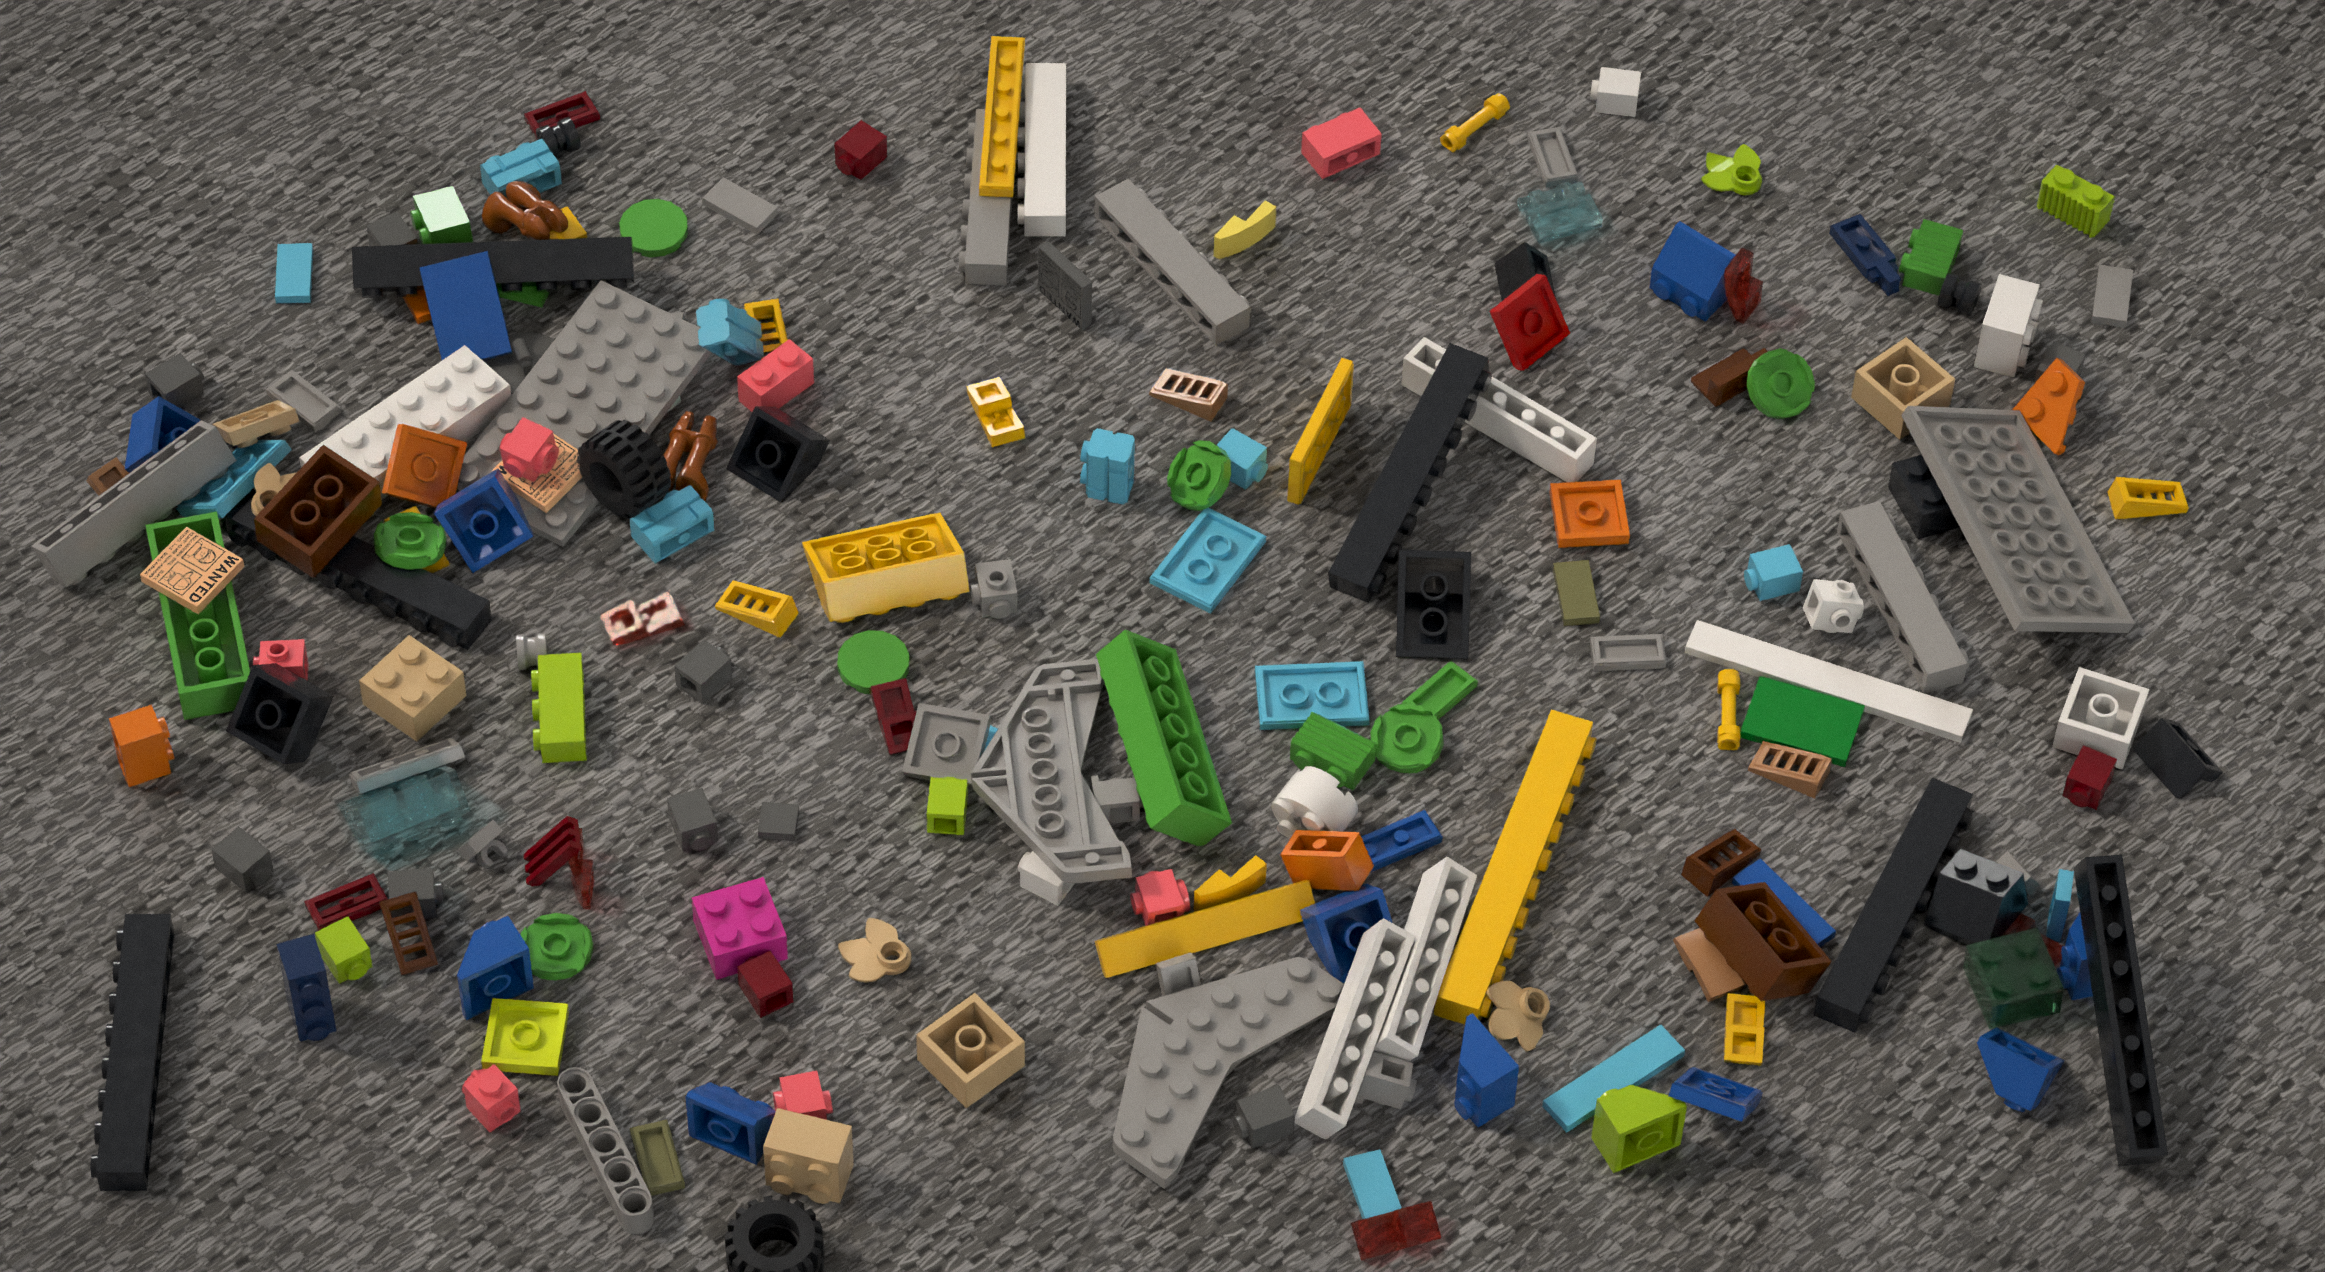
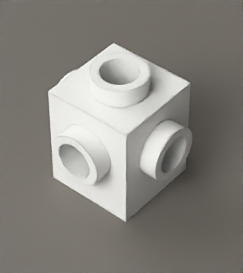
(1833, 606)

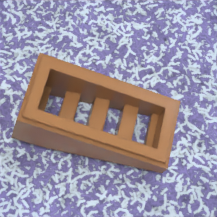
(1203, 407)
(1798, 781)

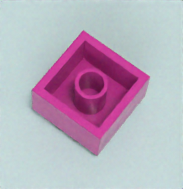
(738, 925)

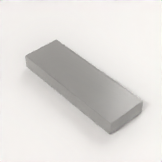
(406, 765)

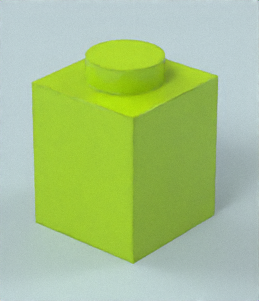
(947, 805)
(344, 950)

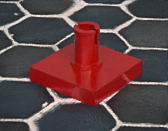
(1530, 322)

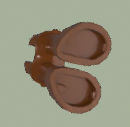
(524, 210)
(699, 446)

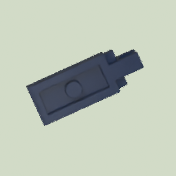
(1867, 252)

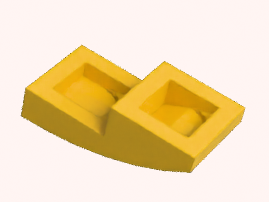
(995, 412)
(1223, 888)
(1744, 1029)

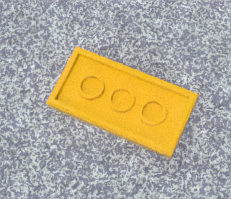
(1320, 431)

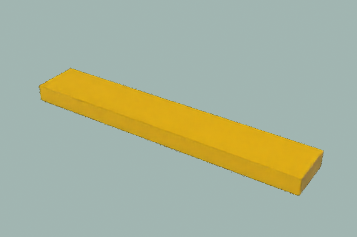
(1002, 117)
(1203, 929)

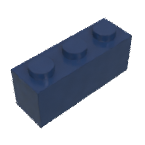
(306, 988)

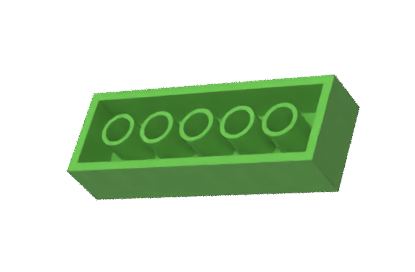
(204, 647)
(1163, 739)

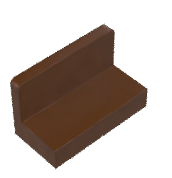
(1726, 377)

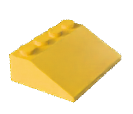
(886, 567)

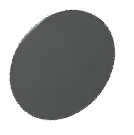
(527, 350)

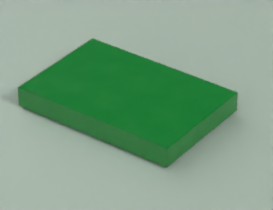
(1802, 720)

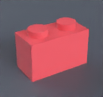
(1341, 143)
(776, 377)

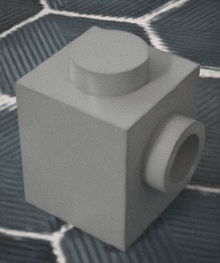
(994, 589)

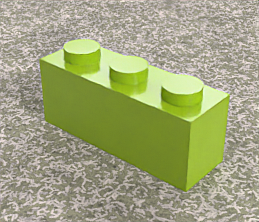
(559, 708)

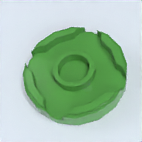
(655, 227)
(1780, 384)
(1199, 475)
(409, 541)
(872, 659)
(1407, 738)
(556, 957)

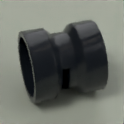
(560, 137)
(1959, 294)

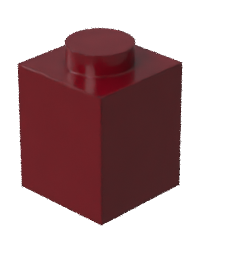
(860, 150)
(2089, 778)
(765, 983)

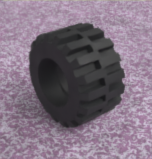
(624, 469)
(769, 1222)

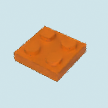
(423, 466)
(1589, 513)

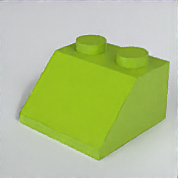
(1636, 1125)

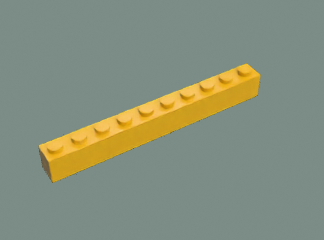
(1514, 868)

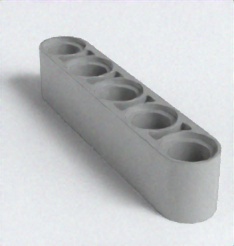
(605, 1136)

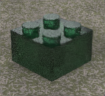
(2013, 978)

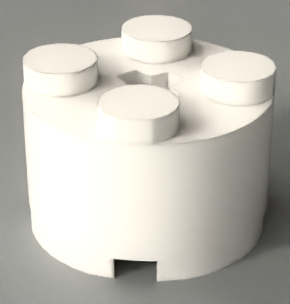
(1313, 803)

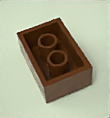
(318, 511)
(1762, 941)

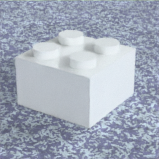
(2008, 326)
(2100, 715)

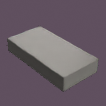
(1552, 156)
(740, 206)
(2112, 296)
(310, 404)
(1628, 652)

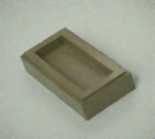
(1576, 593)
(657, 1157)

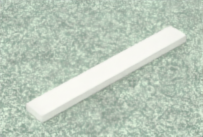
(1797, 669)

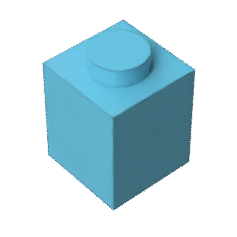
(1246, 458)
(1773, 572)

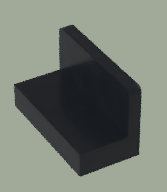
(1519, 267)
(2176, 757)

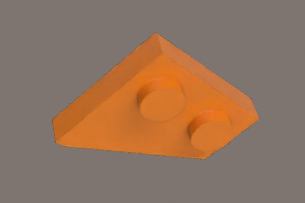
(2052, 404)

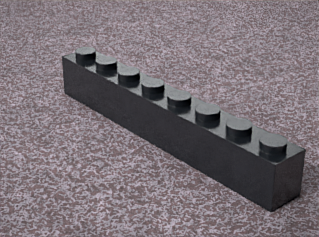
(513, 263)
(1410, 473)
(410, 594)
(1893, 906)
(2120, 1010)
(134, 1053)

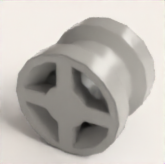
(529, 649)

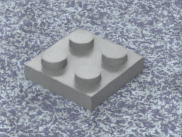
(945, 743)

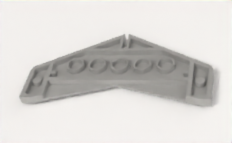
(1036, 778)
(1194, 1042)

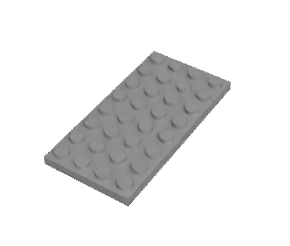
(605, 366)
(2017, 520)

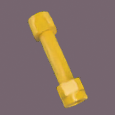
(1456, 137)
(1728, 732)

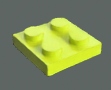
(525, 1036)

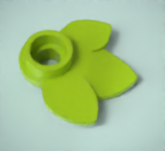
(1728, 172)

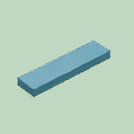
(1627, 1067)

